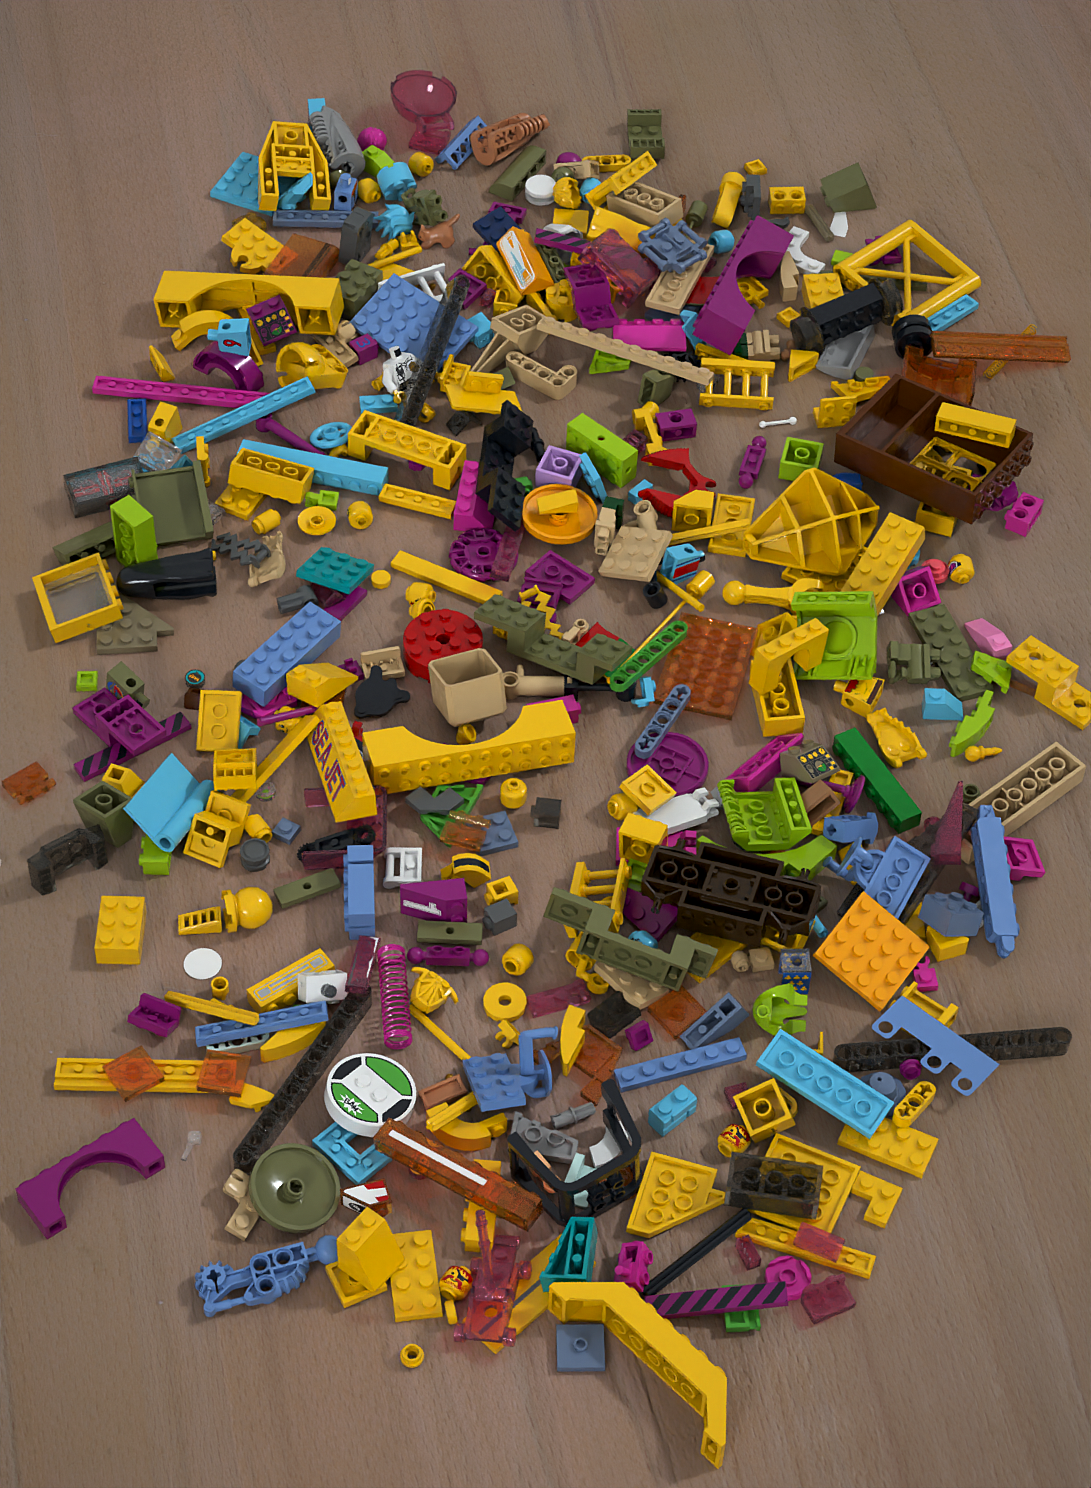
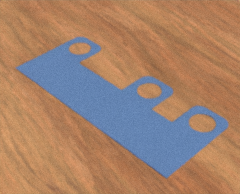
(942, 1041)

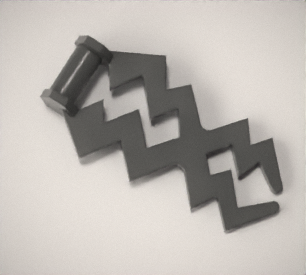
(245, 559)

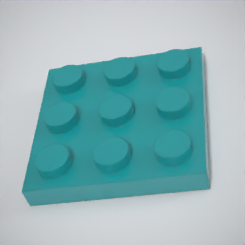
(335, 570)

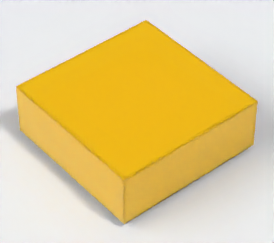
(755, 168)
(786, 316)

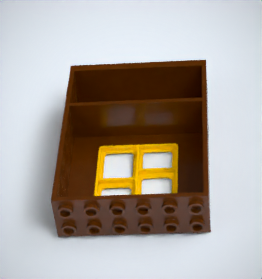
(898, 432)

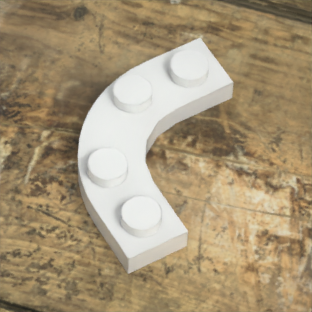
(803, 263)

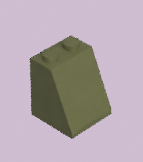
(847, 190)
(105, 807)

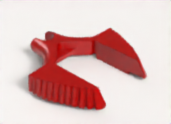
(677, 460)

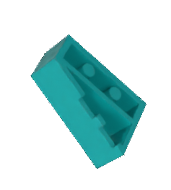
(574, 1254)

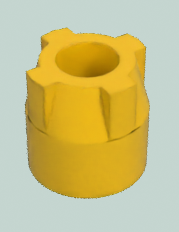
(219, 988)

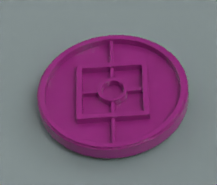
(676, 760)

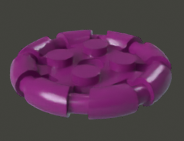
(465, 556)

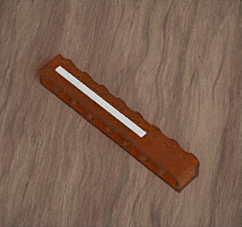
(458, 1174)

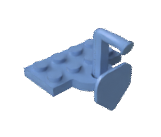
(886, 875)
(503, 1084)

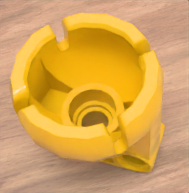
(312, 361)

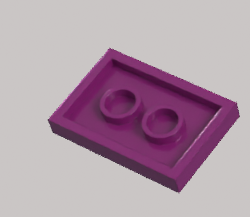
(558, 569)

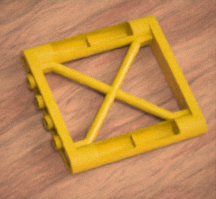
(964, 280)

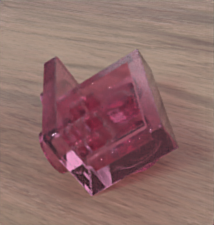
(827, 1298)

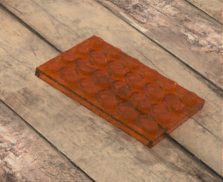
(710, 663)

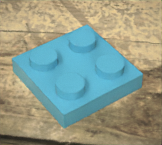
(592, 477)

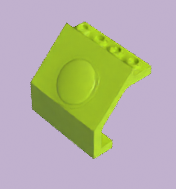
(852, 633)

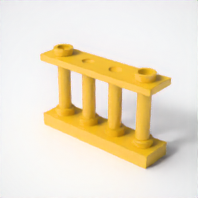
(621, 179)
(743, 368)
(583, 877)

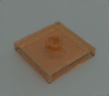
(676, 1011)
(133, 1073)
(223, 1073)

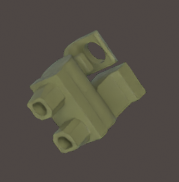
(425, 205)
(918, 661)

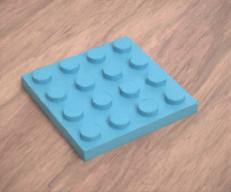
(240, 184)

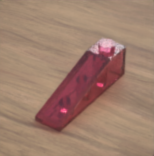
(949, 834)

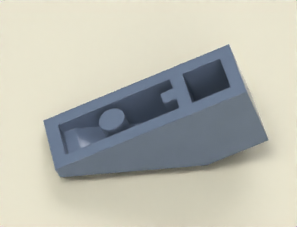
(715, 1022)

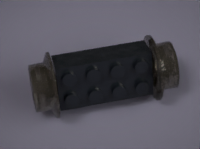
(846, 315)

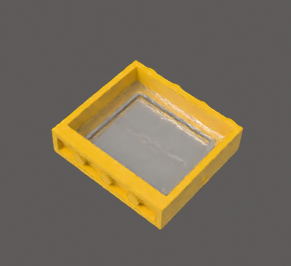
(78, 600)

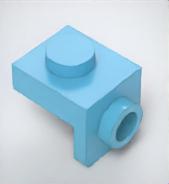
(647, 689)

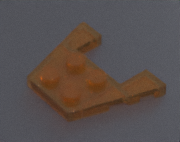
(596, 1059)

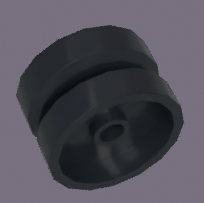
(912, 331)

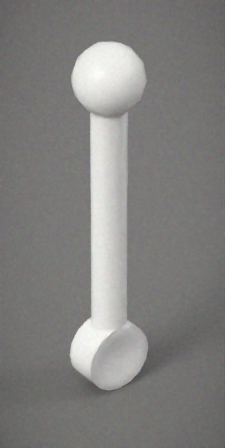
(792, 420)

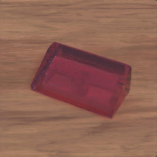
(326, 595)

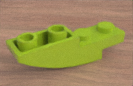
(973, 726)

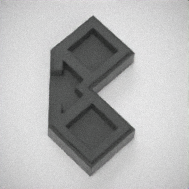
(423, 802)

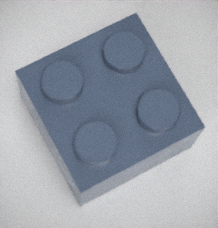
(951, 914)

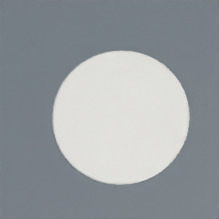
(202, 963)

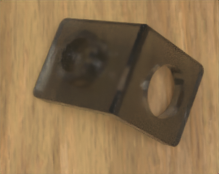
(460, 421)

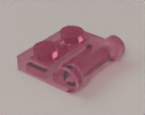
(429, 144)

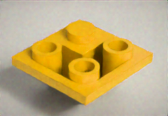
(123, 779)

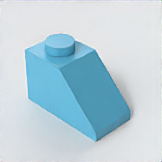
(941, 705)

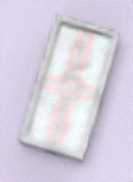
(100, 486)

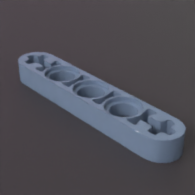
(662, 713)

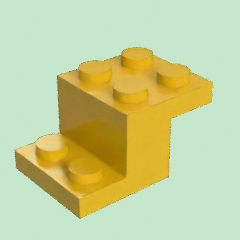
(217, 828)

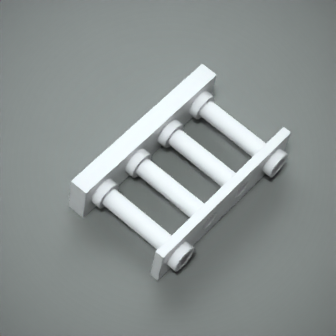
(423, 276)

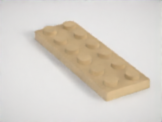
(674, 289)

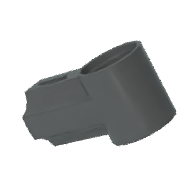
(297, 600)

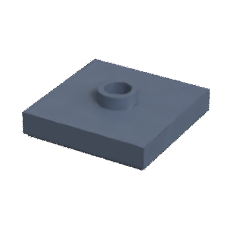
(580, 1347)

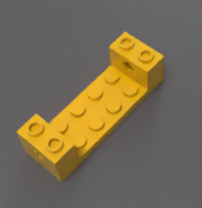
(409, 443)

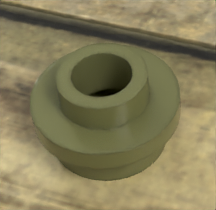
(970, 793)

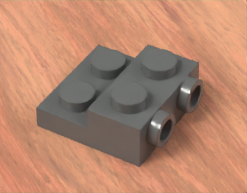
(752, 195)

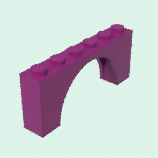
(123, 1145)

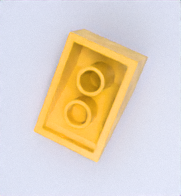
(317, 682)

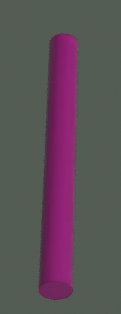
(286, 715)

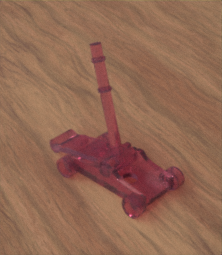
(493, 1288)

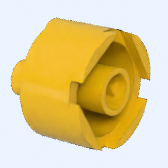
(560, 301)

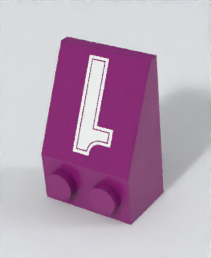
(435, 900)

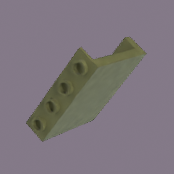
(176, 501)

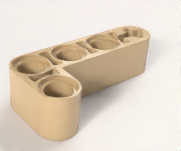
(541, 378)

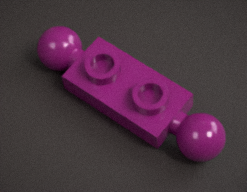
(752, 462)
(448, 956)

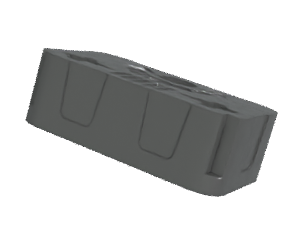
(356, 235)

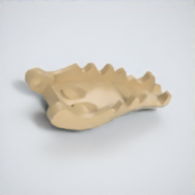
(272, 566)

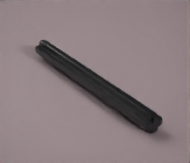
(697, 1252)

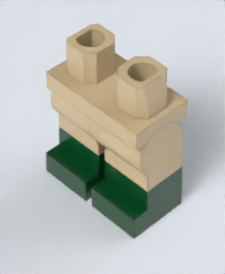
(758, 346)
(609, 520)

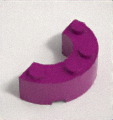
(239, 368)

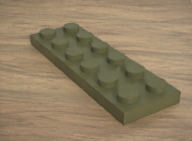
(939, 630)

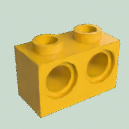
(786, 200)

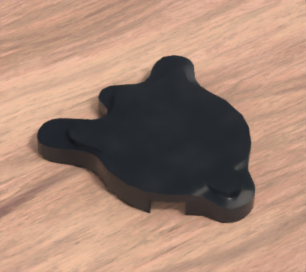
(378, 696)

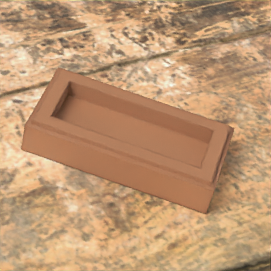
(444, 1091)

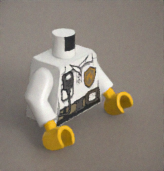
(398, 372)

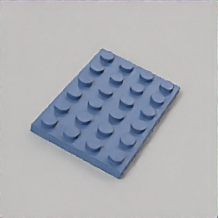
(402, 318)

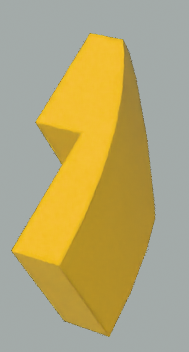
(252, 1098)

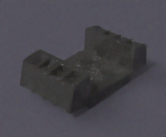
(65, 853)

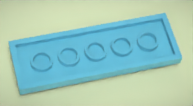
(825, 1083)

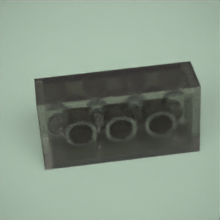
(773, 1185)

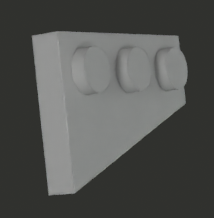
(550, 1143)

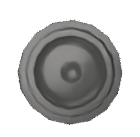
(254, 854)

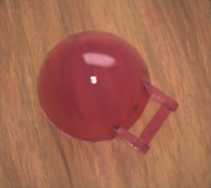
(424, 99)

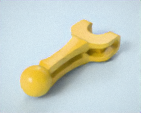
(737, 593)

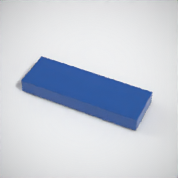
(137, 420)

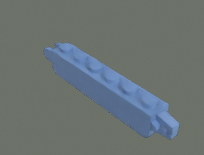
(994, 881)

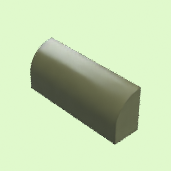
(523, 167)
(89, 543)

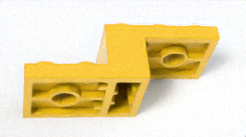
(1055, 680)

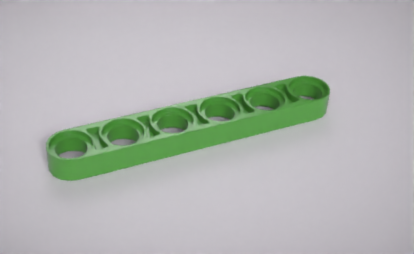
(651, 657)

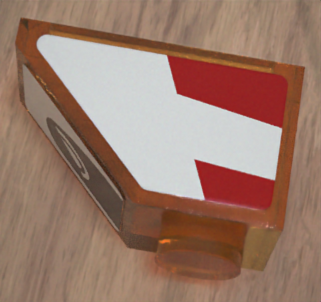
(368, 1194)

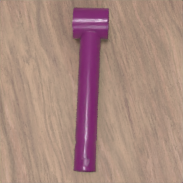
(267, 424)

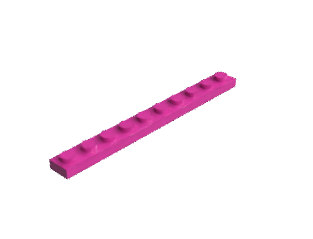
(174, 392)

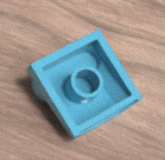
(295, 193)

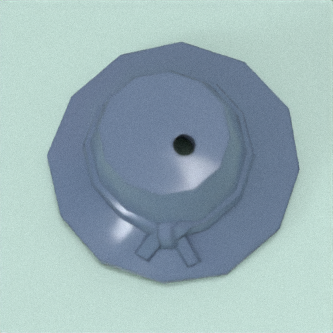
(887, 1086)

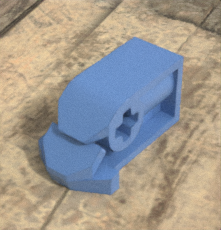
(851, 827)

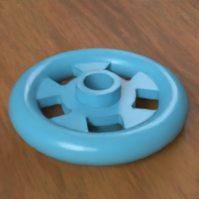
(330, 435)

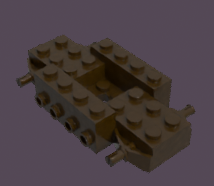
(755, 896)

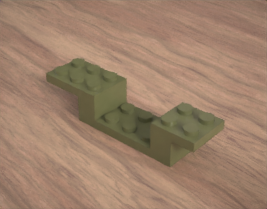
(528, 640)
(623, 953)

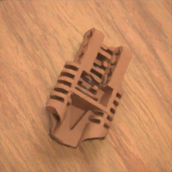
(505, 137)

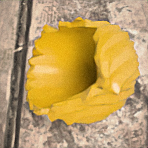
(567, 193)

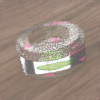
(266, 791)

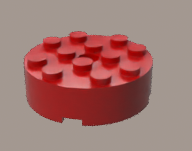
(436, 636)

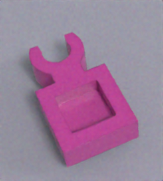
(925, 976)

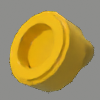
(428, 411)
(466, 734)

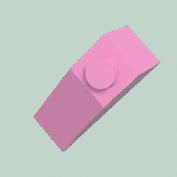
(989, 638)

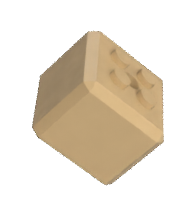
(467, 687)

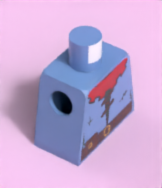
(347, 188)

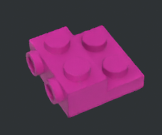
(1023, 858)

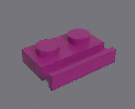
(547, 586)

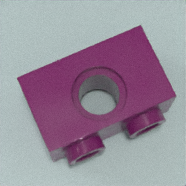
(676, 424)

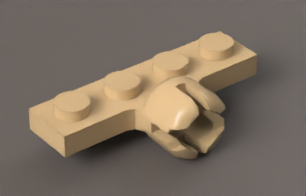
(338, 343)
(245, 1215)

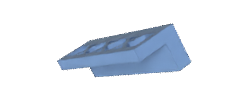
(458, 140)

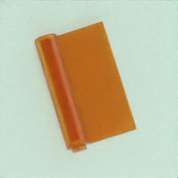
(304, 258)

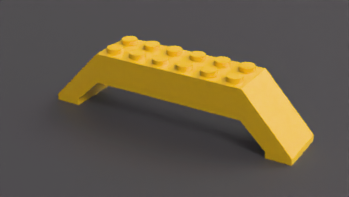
(656, 1345)

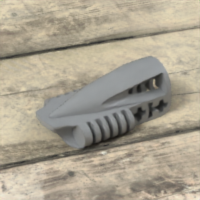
(337, 141)

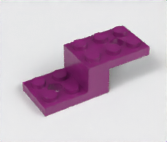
(591, 297)
(119, 721)

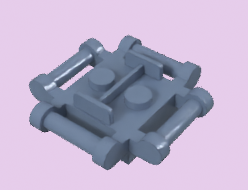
(670, 247)

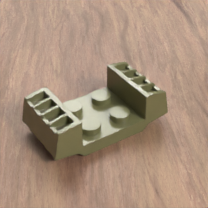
(645, 133)

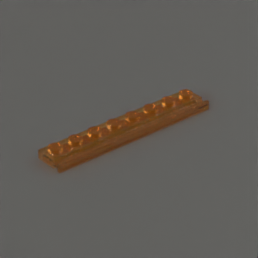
(1000, 346)

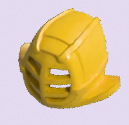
(430, 991)

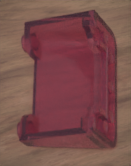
(620, 264)

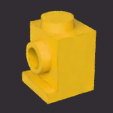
(500, 890)

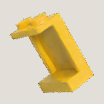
(944, 1015)

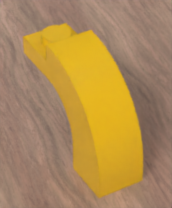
(196, 325)
(467, 1135)

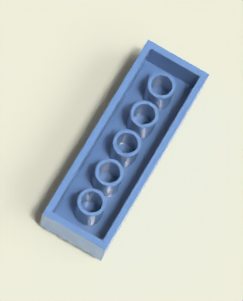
(295, 643)

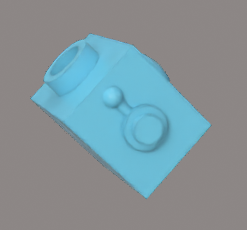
(485, 333)

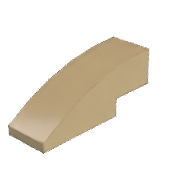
(788, 278)

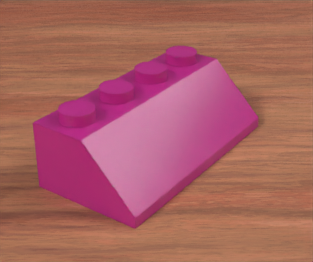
(652, 335)
(471, 510)

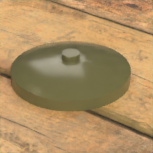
(294, 1188)

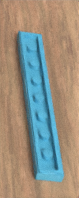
(245, 414)

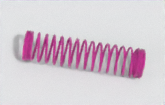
(397, 1032)

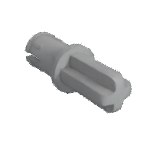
(572, 1115)

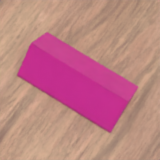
(764, 764)

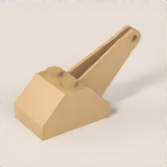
(513, 332)

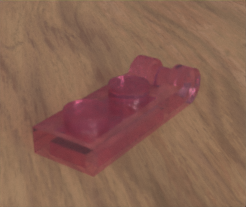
(558, 998)

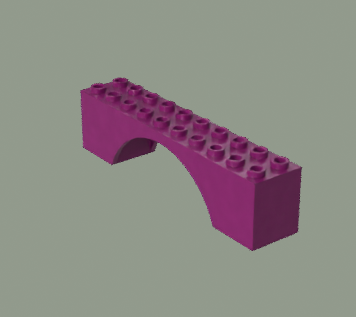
(726, 310)

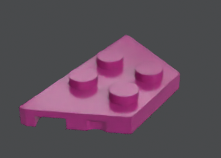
(257, 711)

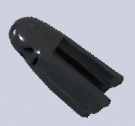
(171, 577)

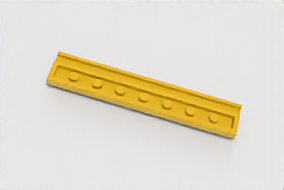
(88, 1075)

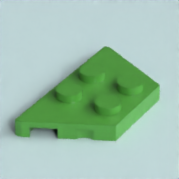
(436, 822)

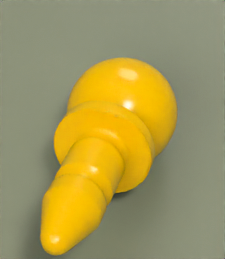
(975, 753)

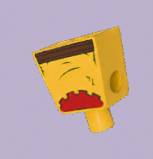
(860, 695)

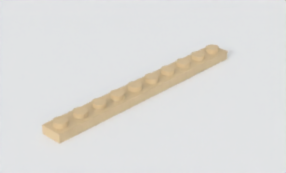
(621, 349)

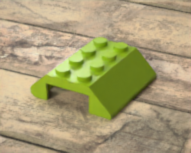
(765, 818)

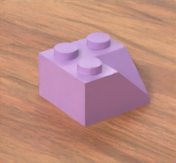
(558, 467)

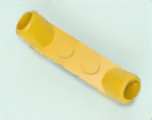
(643, 420)

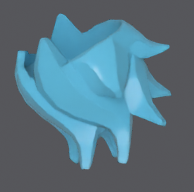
(394, 221)

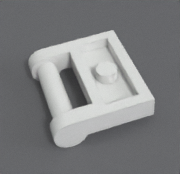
(409, 866)

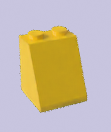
(369, 1250)

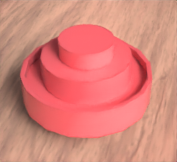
(939, 570)

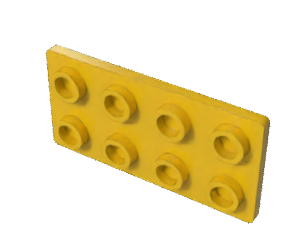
(480, 393)

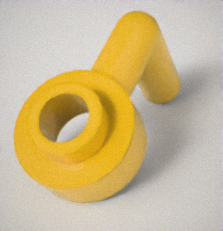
(594, 982)

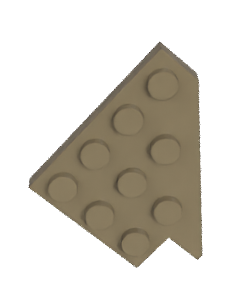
(133, 632)

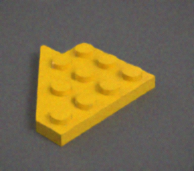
(672, 1194)

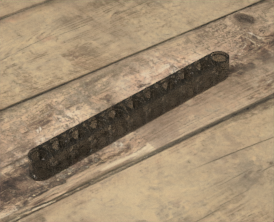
(432, 351)
(1030, 1044)
(306, 1067)

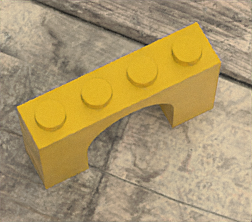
(806, 644)

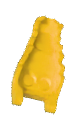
(895, 740)

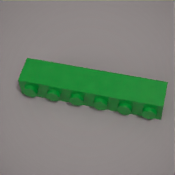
(879, 782)

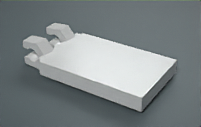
(684, 811)

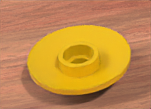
(316, 520)

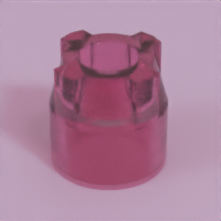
(487, 298)

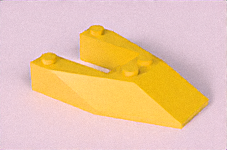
(292, 152)

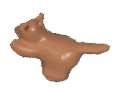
(440, 233)

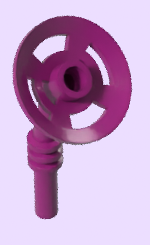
(850, 793)

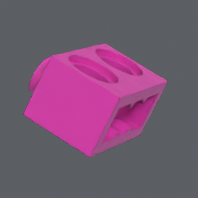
(1023, 514)

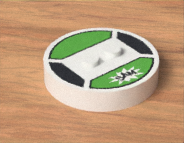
(368, 1091)

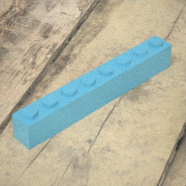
(328, 469)

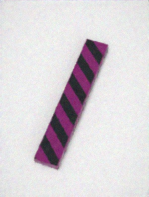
(560, 241)
(118, 754)
(720, 1300)

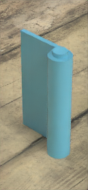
(168, 803)

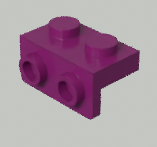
(155, 1015)

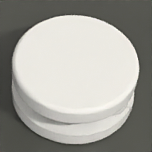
(540, 190)

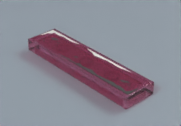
(362, 964)

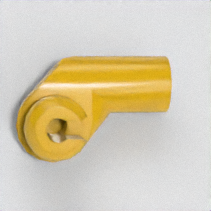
(335, 452)

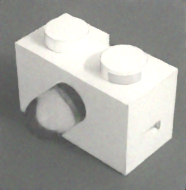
(322, 986)

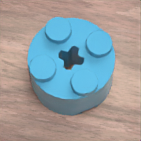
(395, 181)

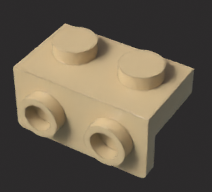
(387, 659)

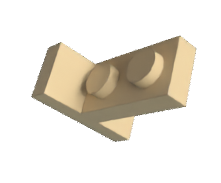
(583, 169)

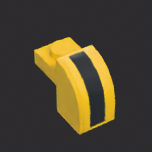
(468, 866)

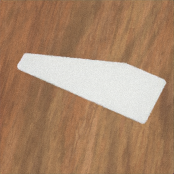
(839, 224)

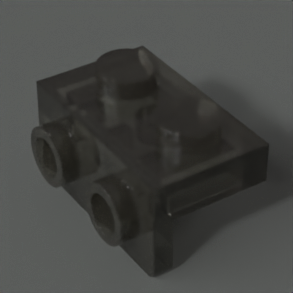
(613, 1015)

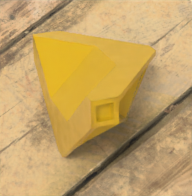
(813, 525)

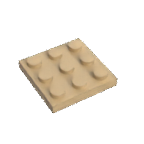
(635, 553)

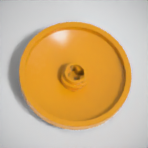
(559, 527)

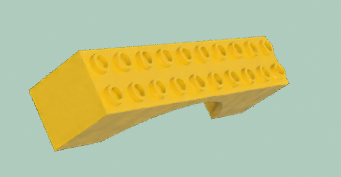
(311, 301)
(405, 762)

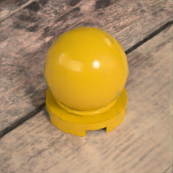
(248, 908)

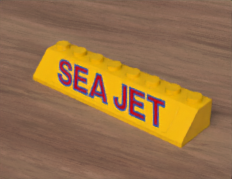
(341, 765)

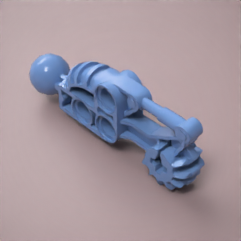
(276, 1276)

